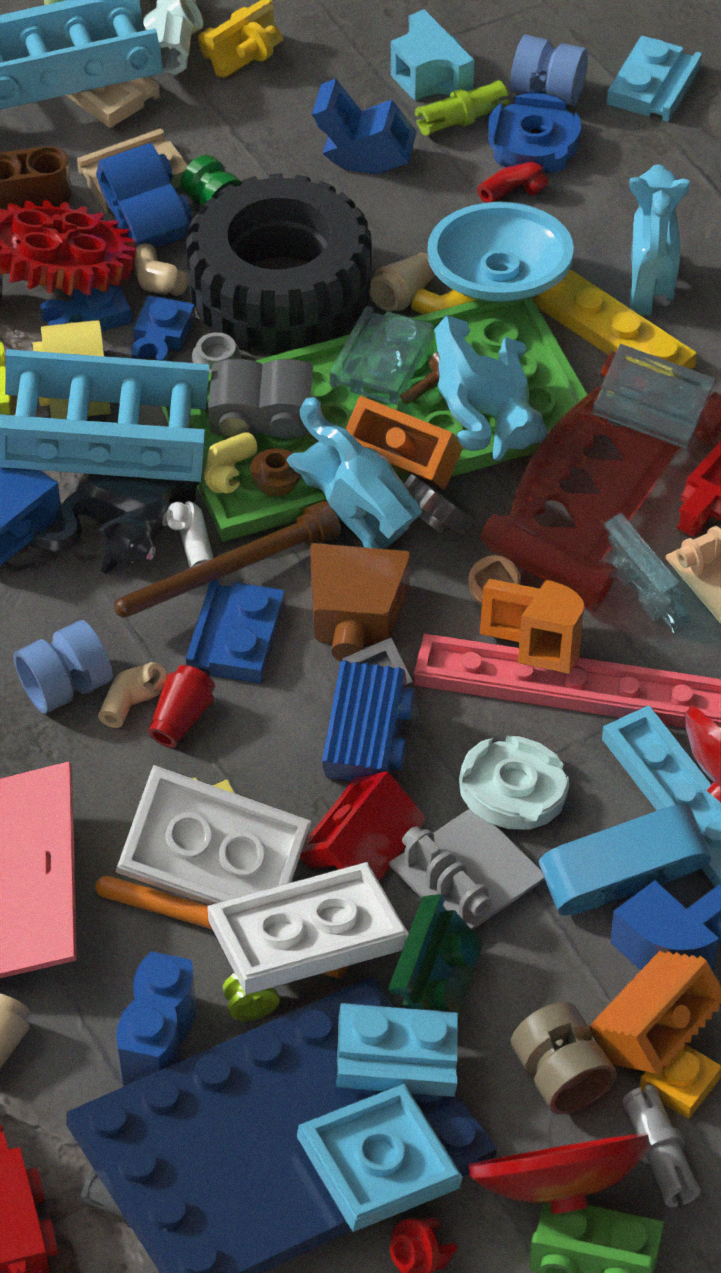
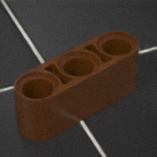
(34, 177)

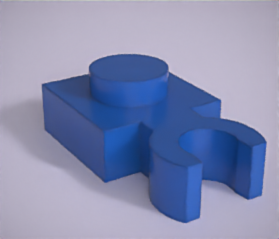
(107, 307)
(161, 327)

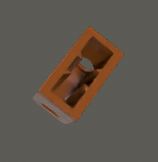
(357, 595)

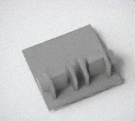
(468, 865)

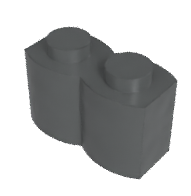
(259, 397)

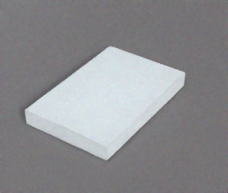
(209, 841)
(307, 927)

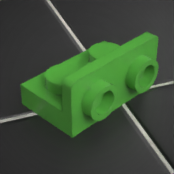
(595, 1242)

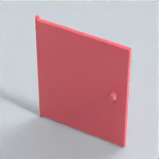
(34, 888)

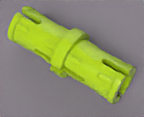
(461, 107)

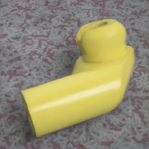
(222, 459)

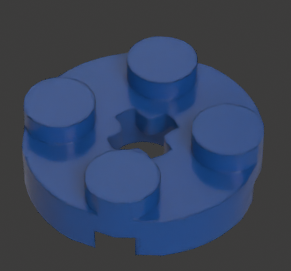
(515, 145)

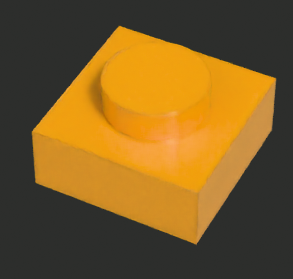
(685, 1081)

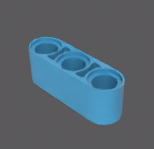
(624, 859)

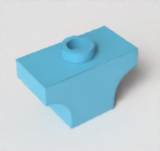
(430, 60)

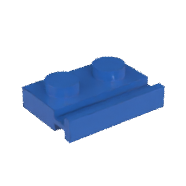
(236, 630)

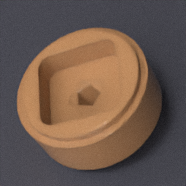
(491, 568)

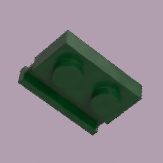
(436, 959)

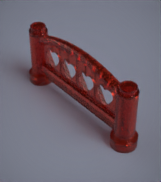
(577, 554)

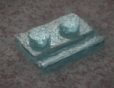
(381, 355)
(653, 395)
(643, 568)

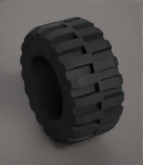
(279, 220)

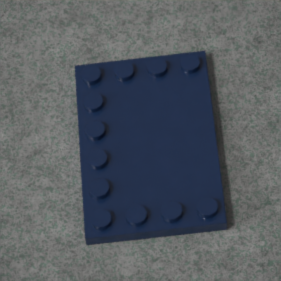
(212, 1151)

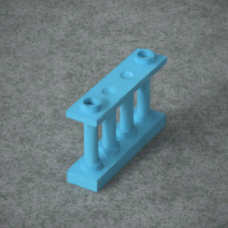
(58, 52)
(103, 446)

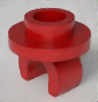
(416, 1247)

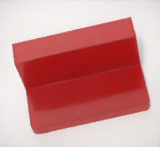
(363, 826)

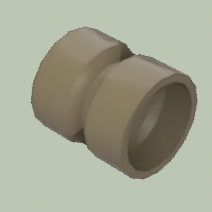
(560, 1054)

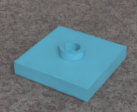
(379, 1157)

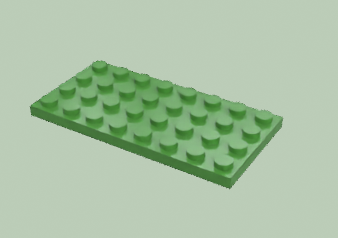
(551, 392)

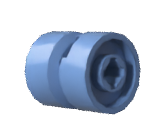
(549, 70)
(59, 668)

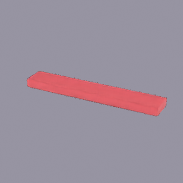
(588, 688)

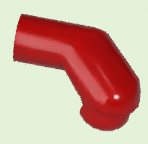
(509, 178)

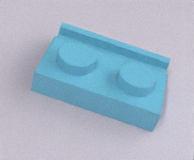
(654, 78)
(397, 1047)

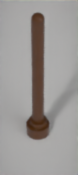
(315, 525)

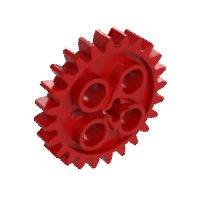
(63, 248)

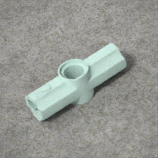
(174, 24)

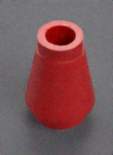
(181, 703)

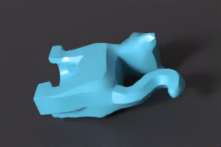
(655, 236)
(486, 386)
(355, 481)

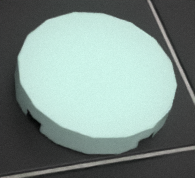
(513, 783)

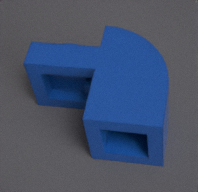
(360, 139)
(658, 922)

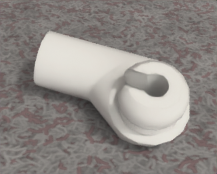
(193, 531)

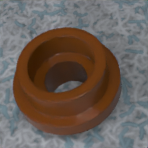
(273, 473)

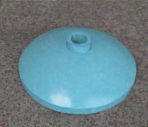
(500, 251)

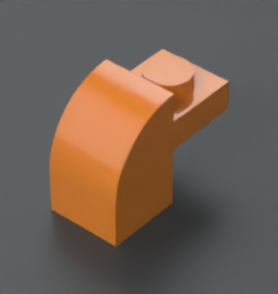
(542, 621)

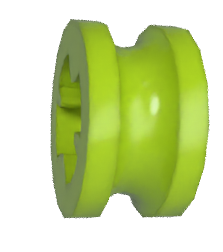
(249, 1006)

